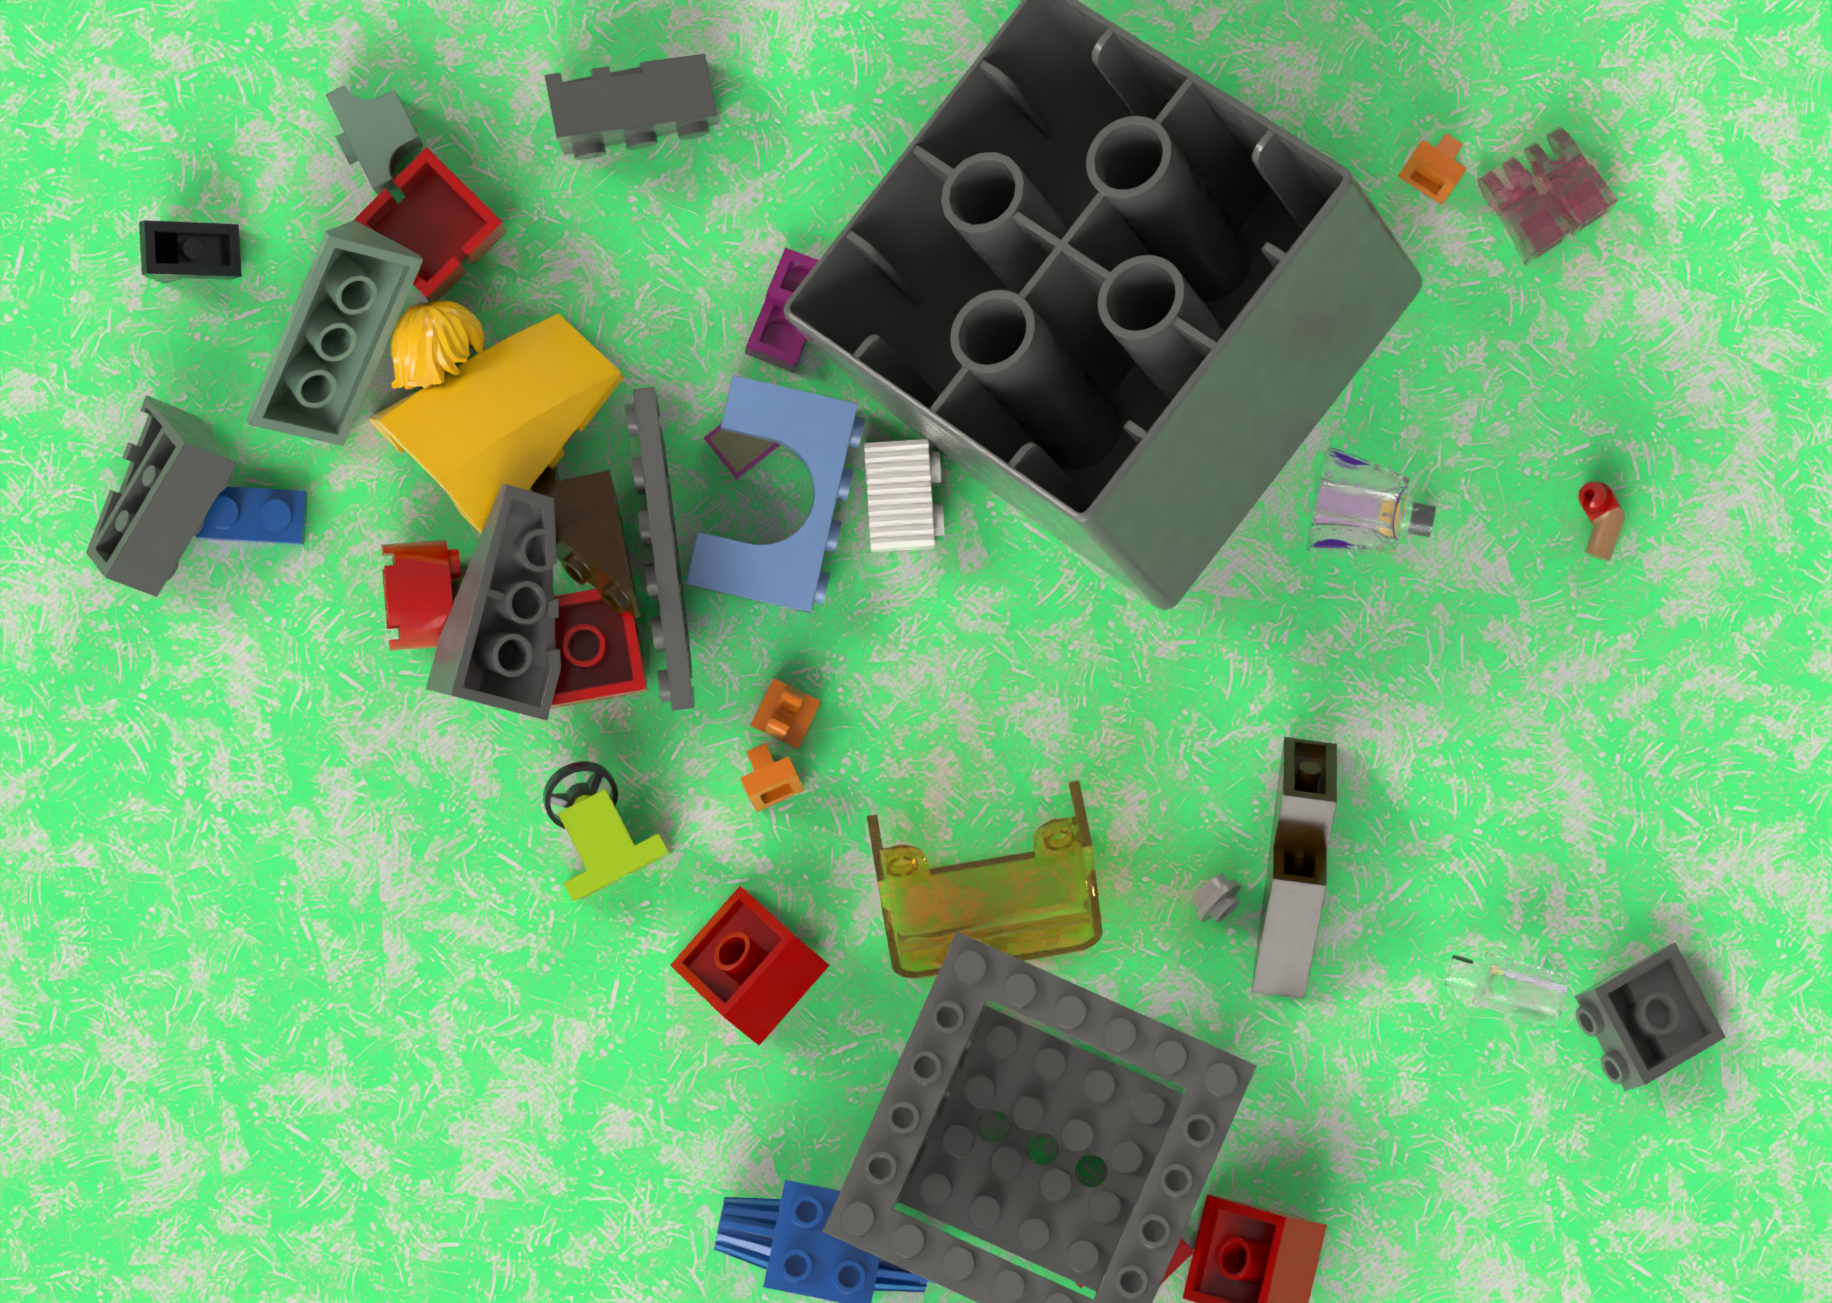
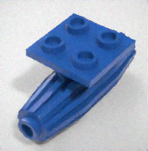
(797, 1255)

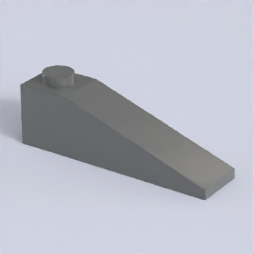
(502, 622)

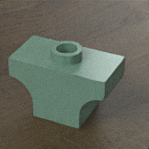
(374, 134)

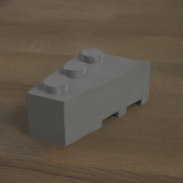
(632, 105)
(162, 499)

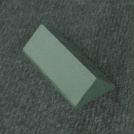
(335, 334)

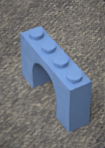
(819, 434)

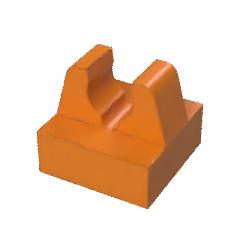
(1434, 168)
(785, 713)
(770, 780)

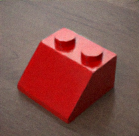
(749, 965)
(1252, 1255)

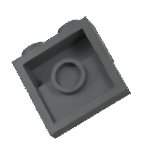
(1648, 1018)

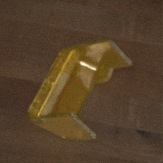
(1015, 903)

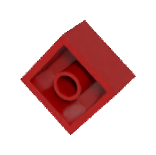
(597, 651)

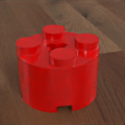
(419, 591)

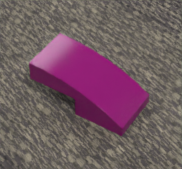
(773, 335)

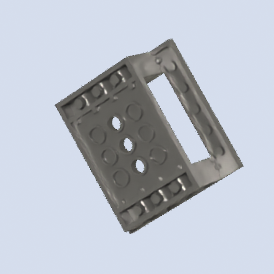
(977, 1061)

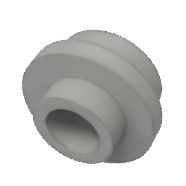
(1216, 898)

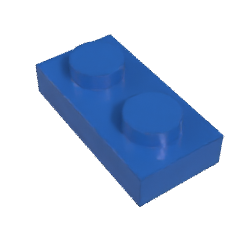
(257, 516)

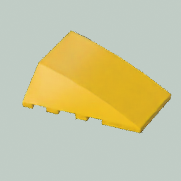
(502, 414)

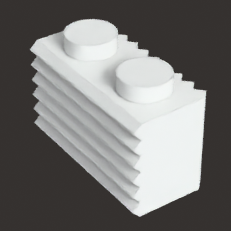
(901, 495)

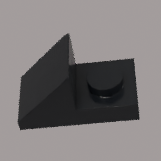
(189, 250)

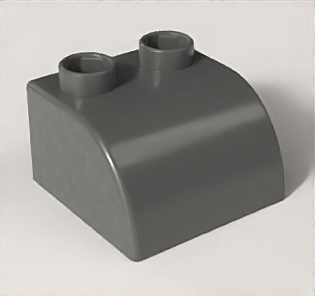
(1108, 293)

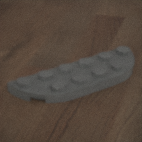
(659, 531)

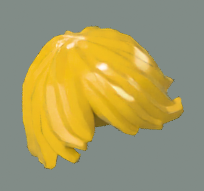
(431, 341)

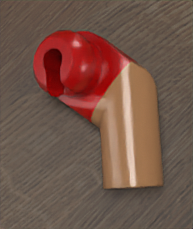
(1606, 517)

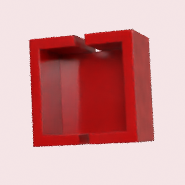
(435, 220)

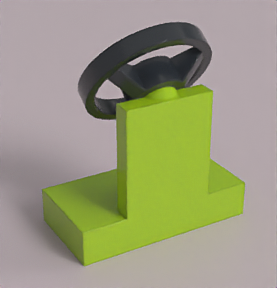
(598, 831)

